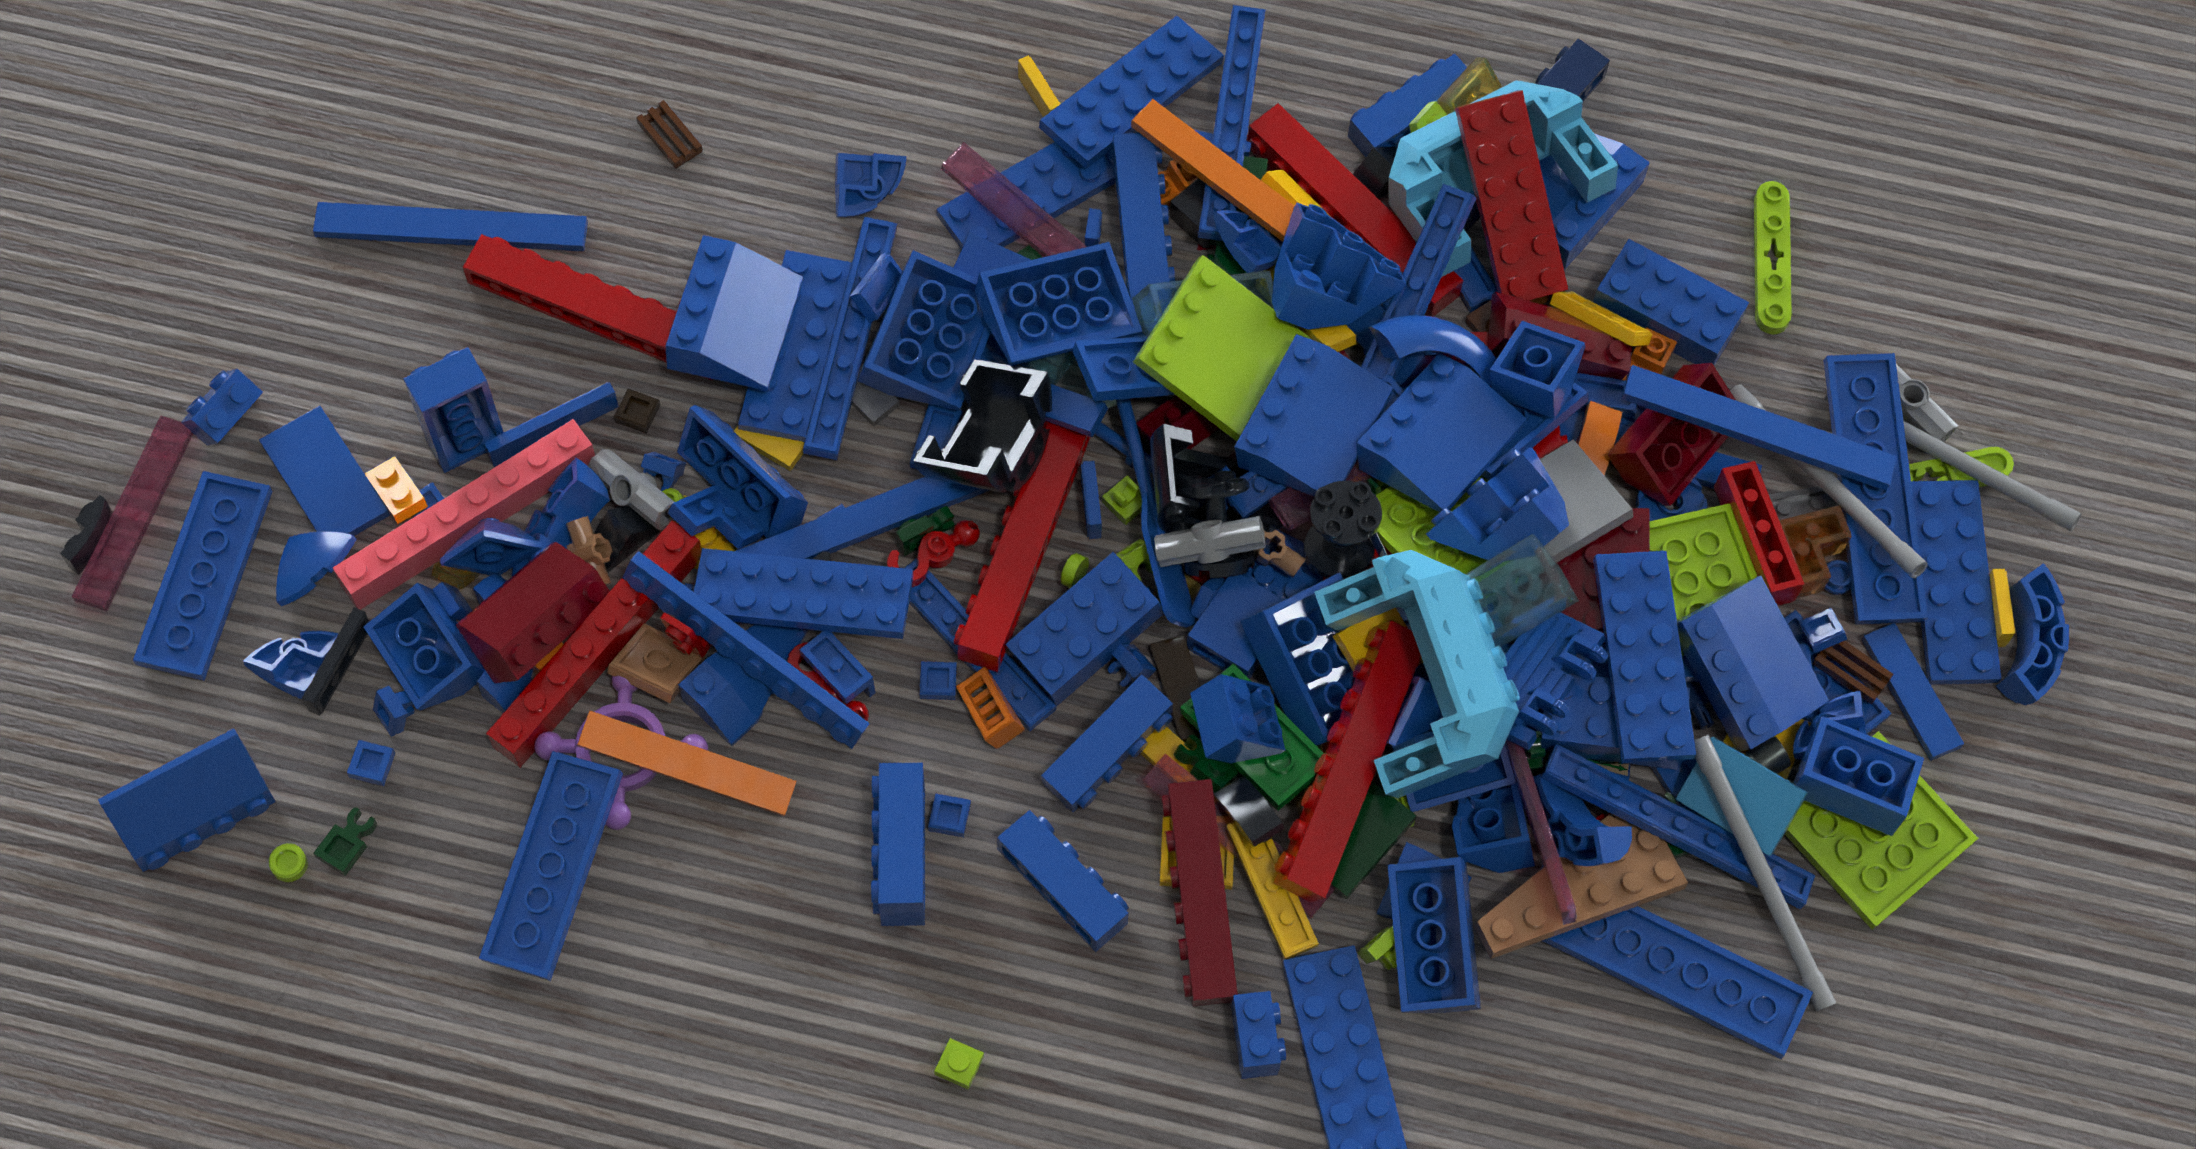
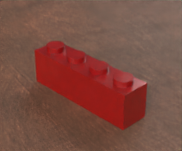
(1760, 529)

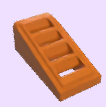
(1002, 726)

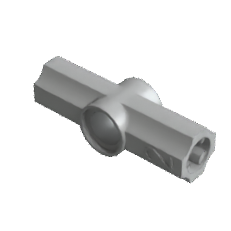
(1925, 412)
(632, 488)
(1210, 541)

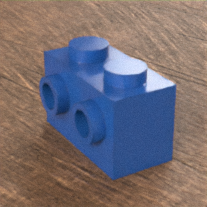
(221, 407)
(1256, 1034)

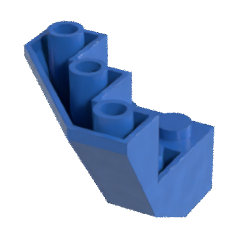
(1329, 273)
(1504, 510)

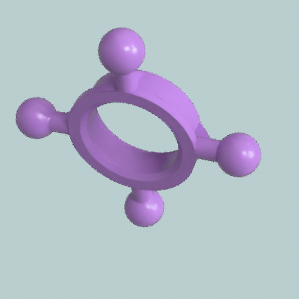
(626, 712)

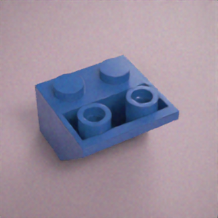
(1237, 720)

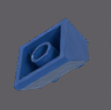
(1537, 369)

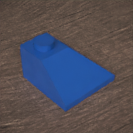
(490, 548)
(1416, 712)

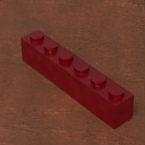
(1201, 892)

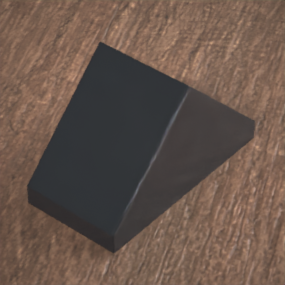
(1375, 170)
(1187, 209)
(625, 532)

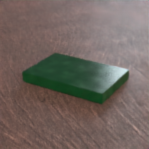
(1375, 832)

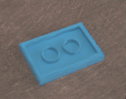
(1763, 795)

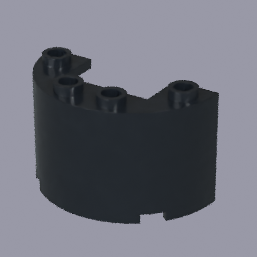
(1000, 433)
(1173, 461)

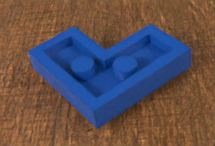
(716, 509)

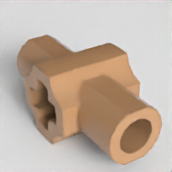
(590, 546)
(1285, 559)

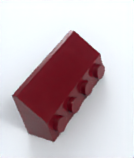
(1602, 352)
(1664, 452)
(532, 612)

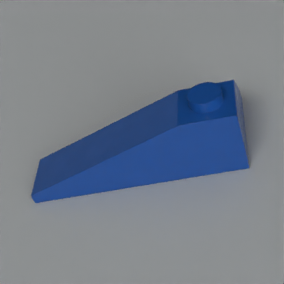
(726, 694)
(1493, 830)

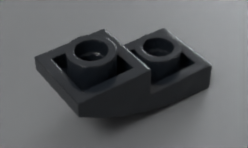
(92, 522)
(1249, 811)

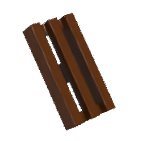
(655, 115)
(1850, 663)

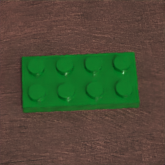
(1278, 775)

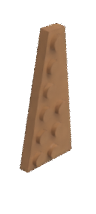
(1598, 892)

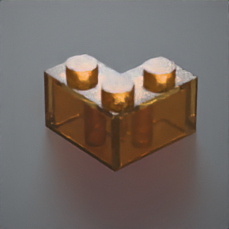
(1812, 539)

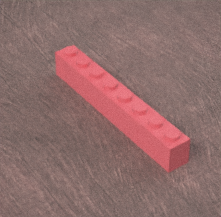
(434, 531)

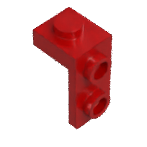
(684, 637)

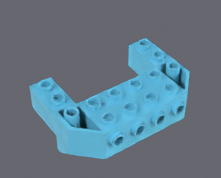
(1437, 157)
(1457, 655)

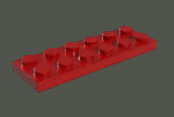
(1511, 196)

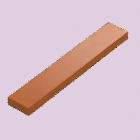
(1214, 168)
(686, 763)

